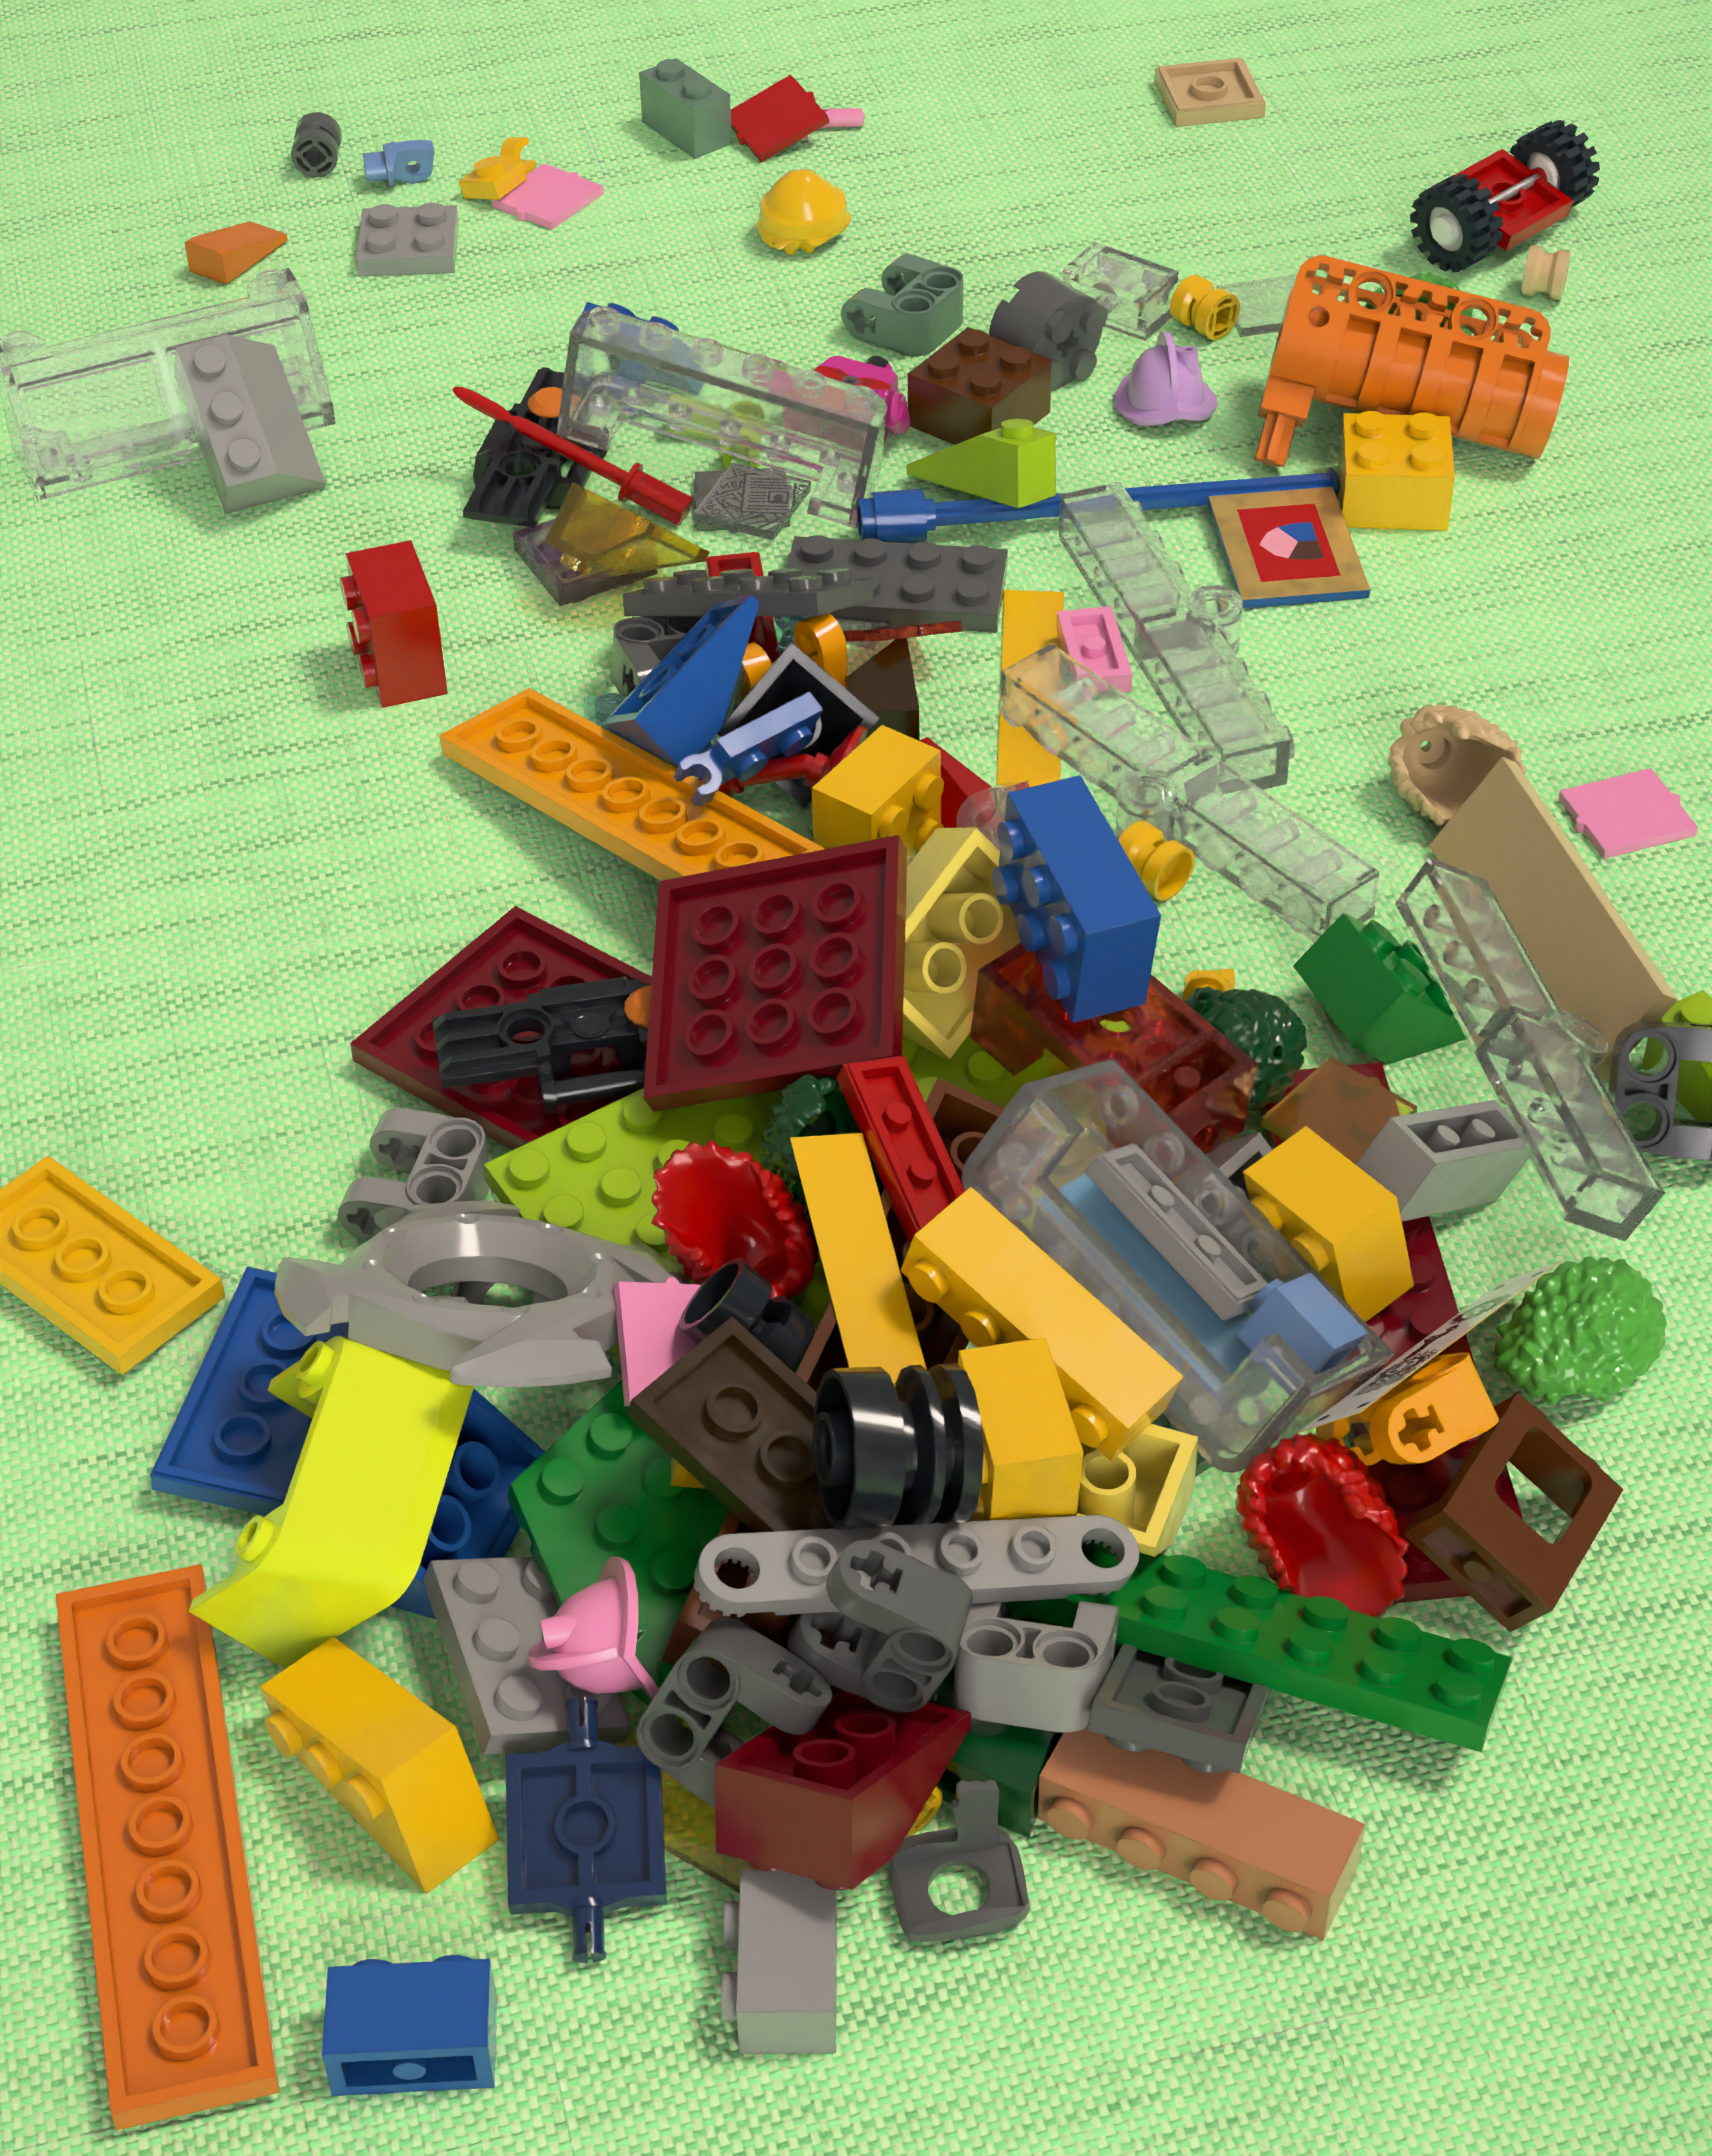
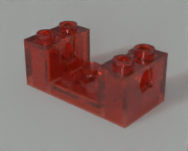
(1168, 1051)

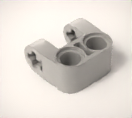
(438, 1152)
(1034, 1670)

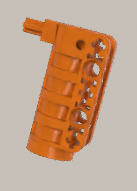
(1396, 365)

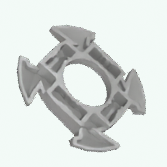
(478, 1343)

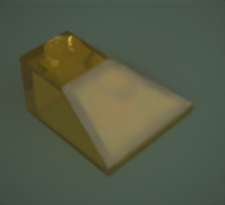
(615, 539)

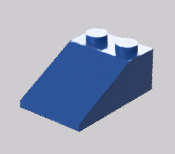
(690, 689)

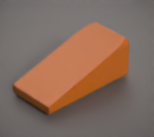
(231, 250)

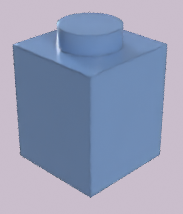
(1306, 1320)

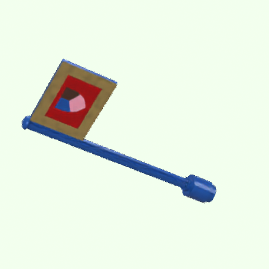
(1276, 533)

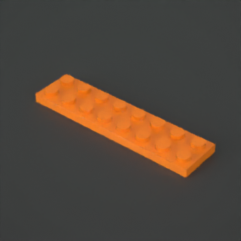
(163, 1852)

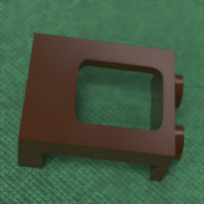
(1488, 1544)

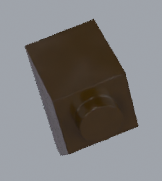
(888, 689)

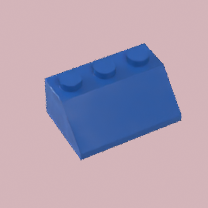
(474, 1507)

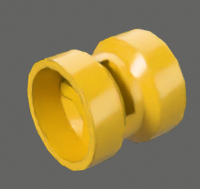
(1203, 306)
(1159, 863)

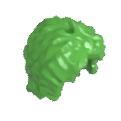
(1582, 1331)

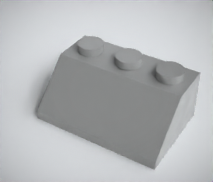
(246, 421)

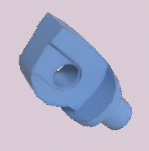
(393, 162)

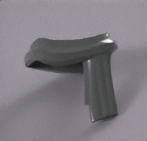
(971, 1844)

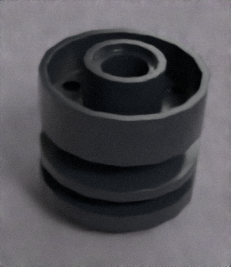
(897, 1446)

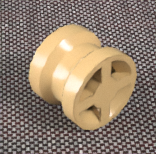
(1546, 272)

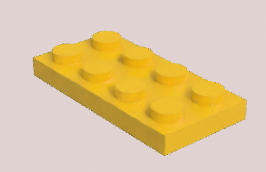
(96, 1267)

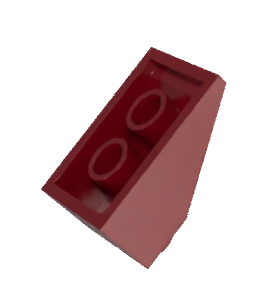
(837, 1796)

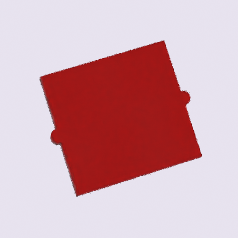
(777, 118)

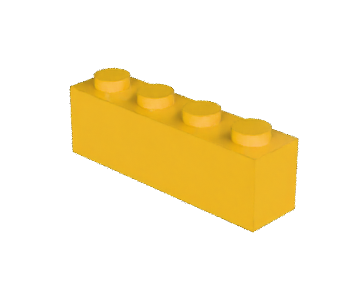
(1012, 1292)

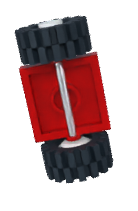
(1505, 197)

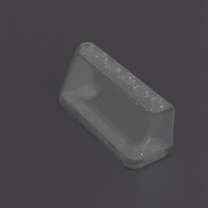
(724, 402)
(1036, 1178)

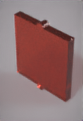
(902, 630)

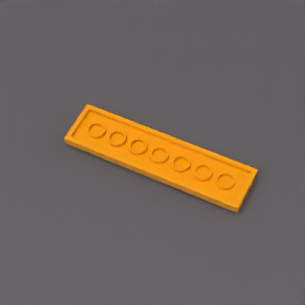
(613, 790)

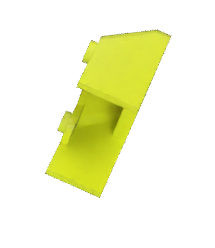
(354, 1504)

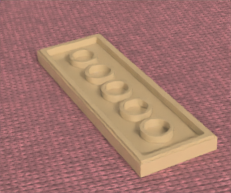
(1554, 905)

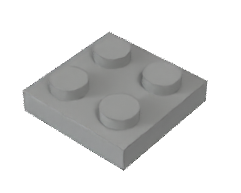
(407, 240)

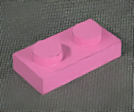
(1095, 642)

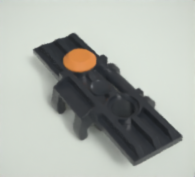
(518, 475)
(613, 1012)

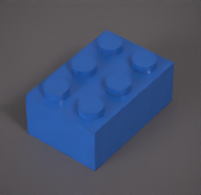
(1076, 899)

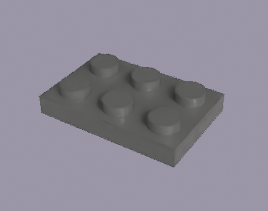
(1178, 1710)

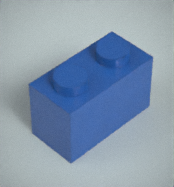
(410, 2026)

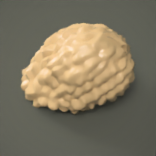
(1451, 764)

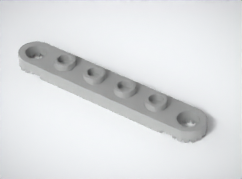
(992, 1557)

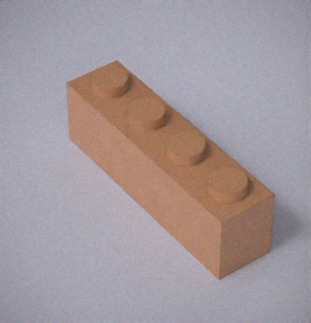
(1208, 1829)

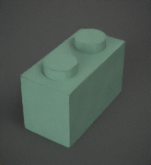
(685, 108)

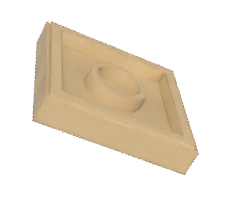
(1209, 92)

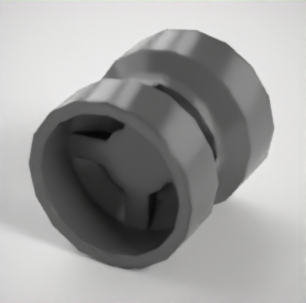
(316, 144)

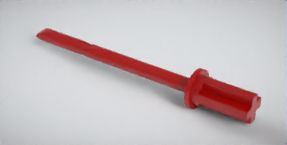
(635, 484)

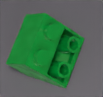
(1378, 991)

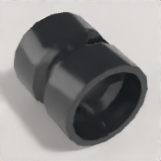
(745, 1295)

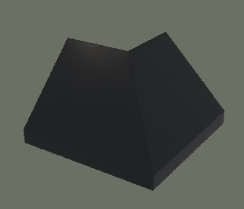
(788, 679)

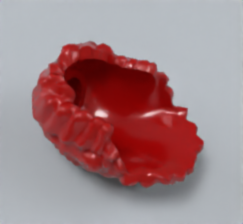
(731, 1208)
(1323, 1524)

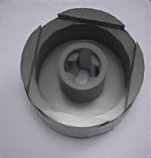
(1053, 323)

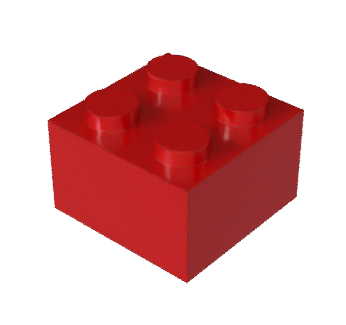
(394, 624)

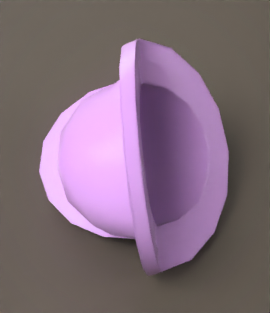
(1165, 386)

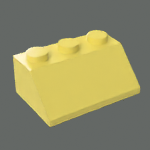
(950, 934)
(1143, 1485)

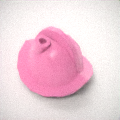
(596, 1636)

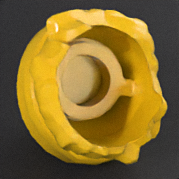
(802, 212)

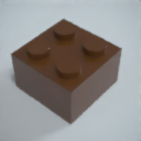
(977, 386)

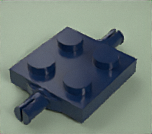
(584, 1830)

